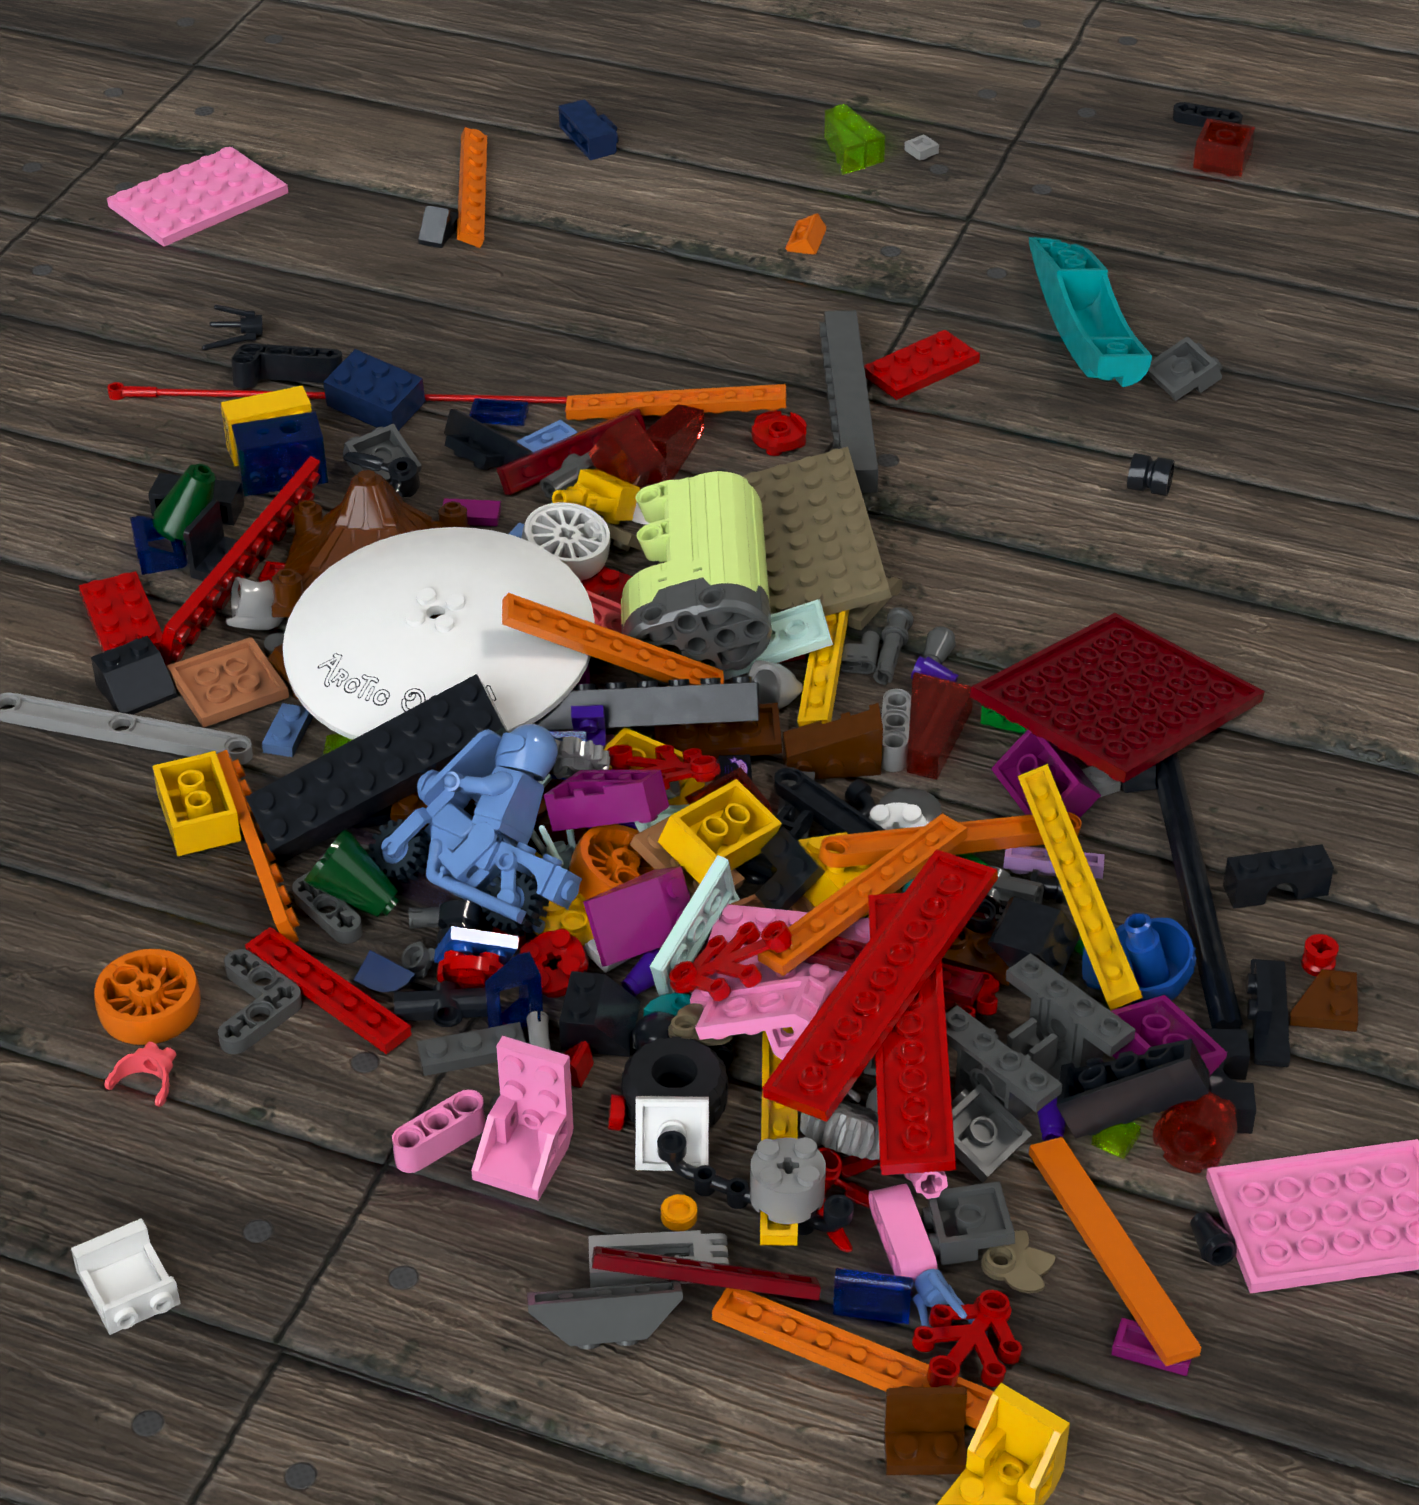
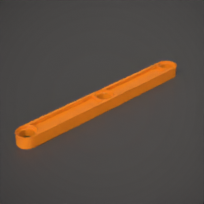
(981, 836)

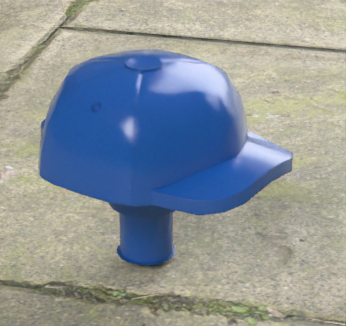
(1157, 953)

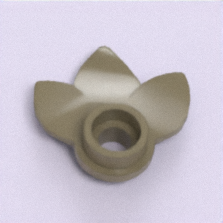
(684, 1025)
(1020, 1265)

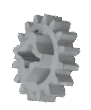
(577, 756)

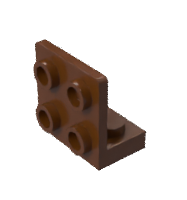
(925, 1430)

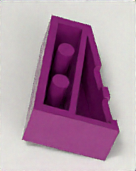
(606, 798)

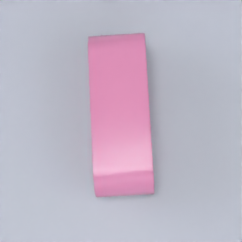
(438, 1131)
(902, 1231)

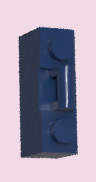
(591, 133)

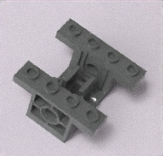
(1061, 1030)

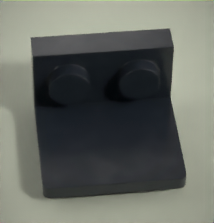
(206, 541)

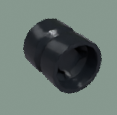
(1150, 474)
(458, 914)

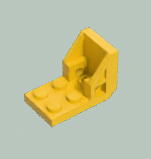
(1012, 1455)

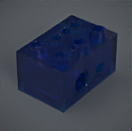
(275, 450)

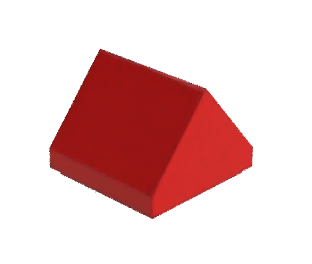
(580, 1063)

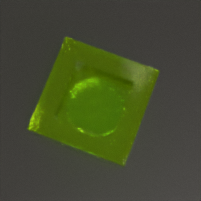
(1117, 1139)

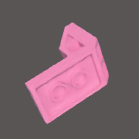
(765, 1008)
(529, 1121)

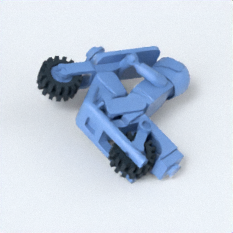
(488, 853)

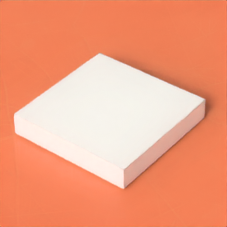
(666, 1114)

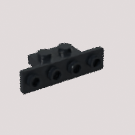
(479, 442)
(1268, 1012)

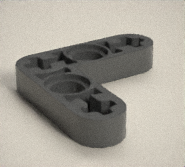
(329, 921)
(266, 1001)

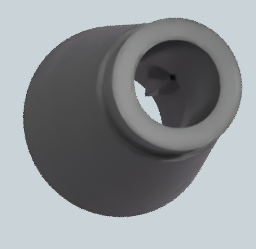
(939, 644)

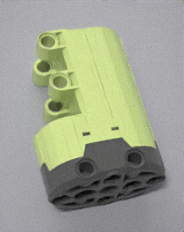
(714, 580)

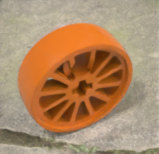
(606, 859)
(143, 1001)

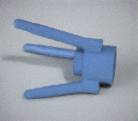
(934, 1290)

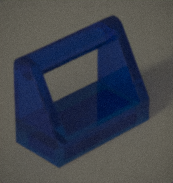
(153, 559)
(519, 972)
(873, 1295)

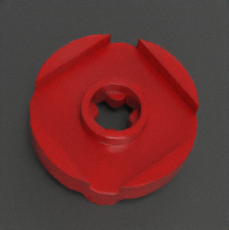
(779, 432)
(557, 945)
(468, 970)

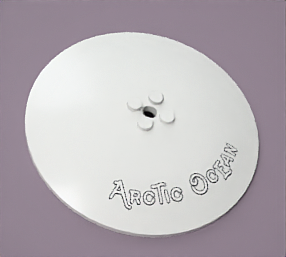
(370, 651)

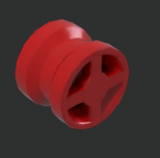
(1319, 954)

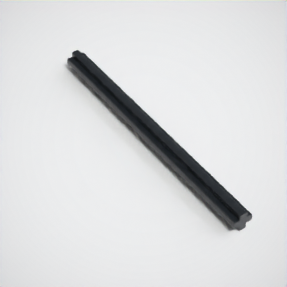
(1197, 896)

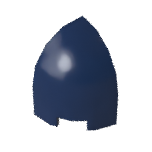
(382, 974)

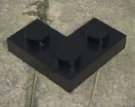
(795, 871)

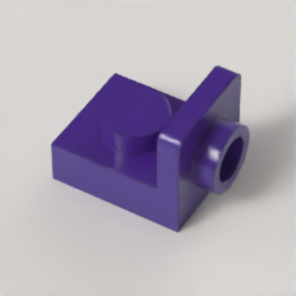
(591, 720)

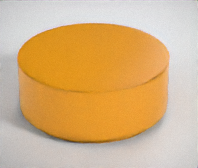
(678, 1212)

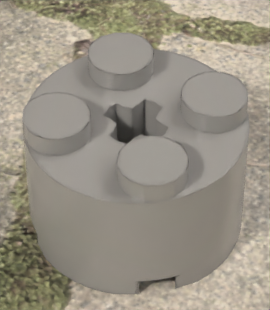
(787, 1179)

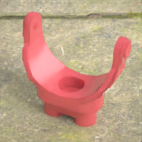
(146, 1060)

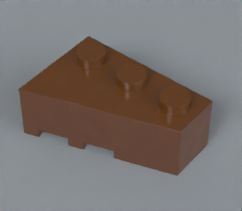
(838, 747)

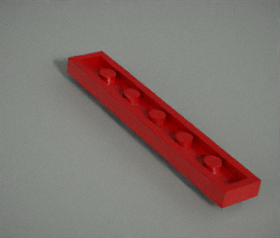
(331, 991)

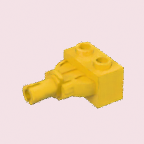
(602, 494)

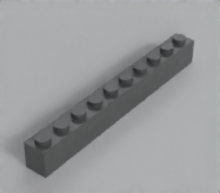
(849, 394)

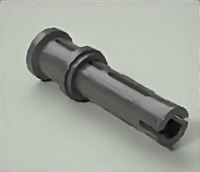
(894, 637)

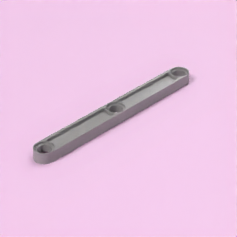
(101, 725)

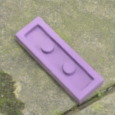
(1025, 859)

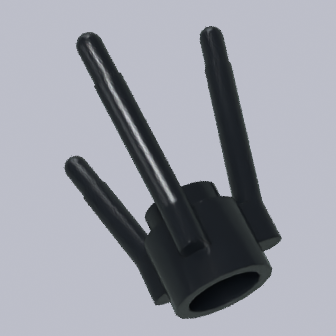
(250, 324)

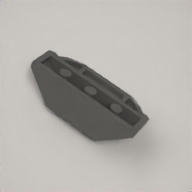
(605, 1313)

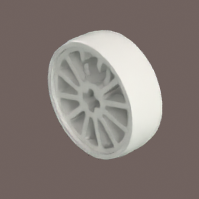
(570, 532)

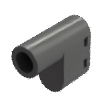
(861, 657)

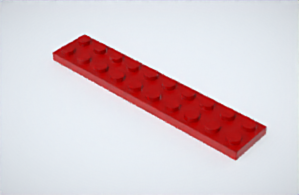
(240, 560)
(879, 985)
(914, 1076)

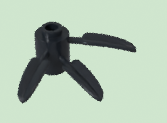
(402, 471)

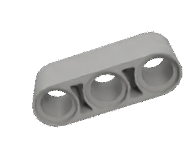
(896, 727)

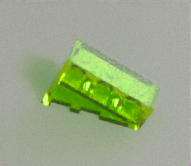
(853, 139)

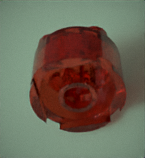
(1196, 1132)

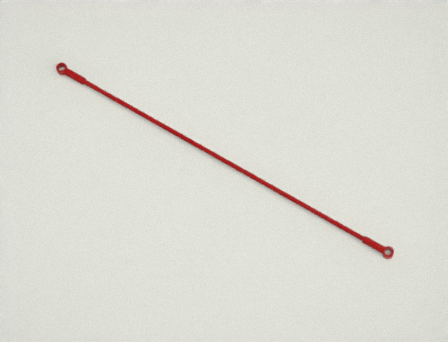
(118, 391)

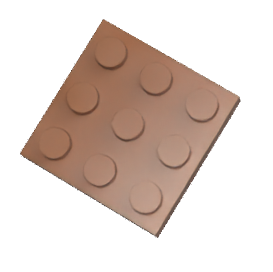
(227, 682)

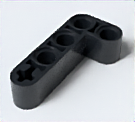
(282, 362)

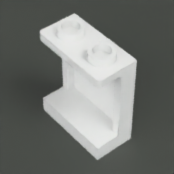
(125, 1277)

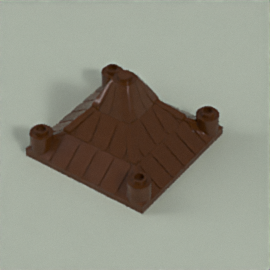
(366, 515)

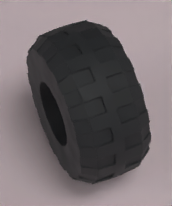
(675, 1064)

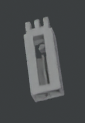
(698, 1246)

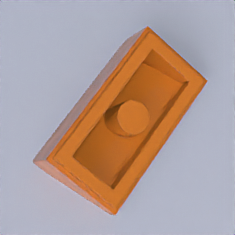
(807, 235)

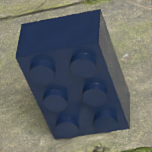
(374, 391)

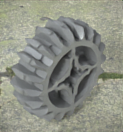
(849, 1130)

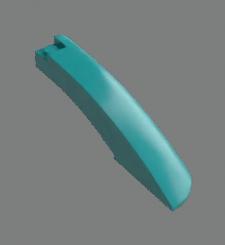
(1088, 312)

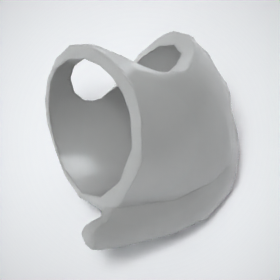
(253, 606)
(775, 683)

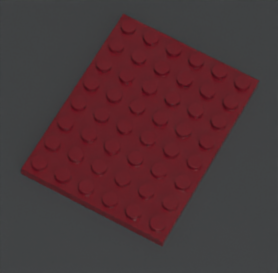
(1117, 696)

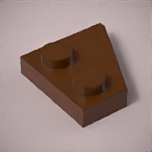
(1329, 1002)

